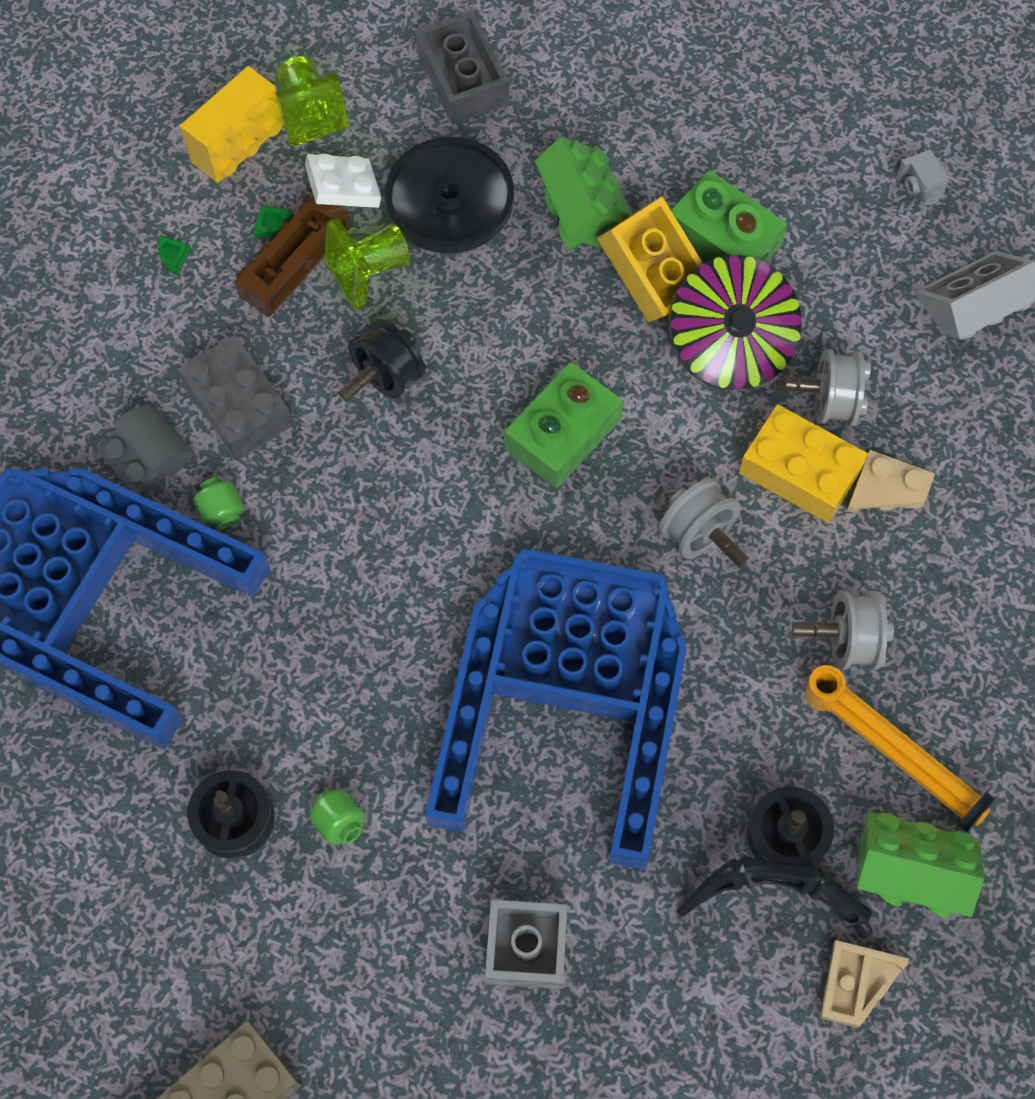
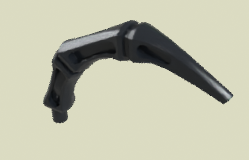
(798, 876)

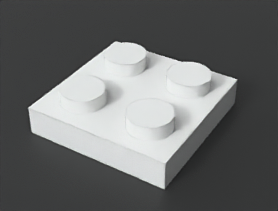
(342, 180)

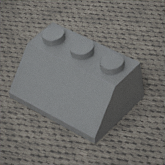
(980, 294)

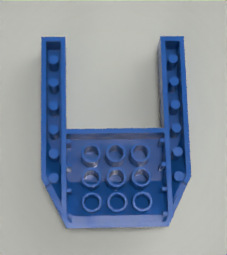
(56, 557)
(573, 641)

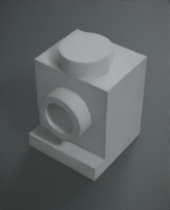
(923, 177)

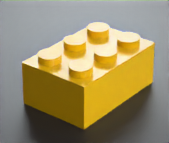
(232, 124)
(650, 256)
(803, 463)

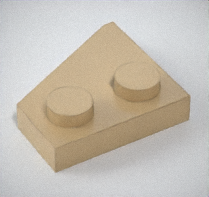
(890, 484)
(857, 982)

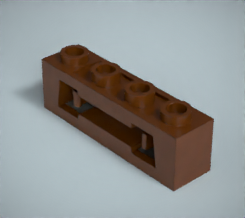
(290, 254)

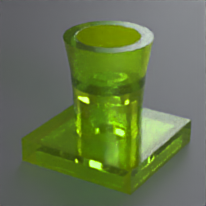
(309, 104)
(355, 261)

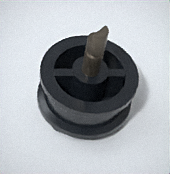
(384, 360)
(231, 814)
(790, 827)

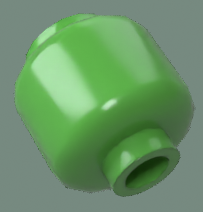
(218, 504)
(337, 816)

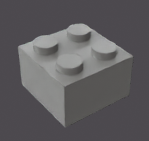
(526, 944)

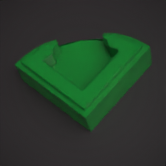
(270, 220)
(173, 253)

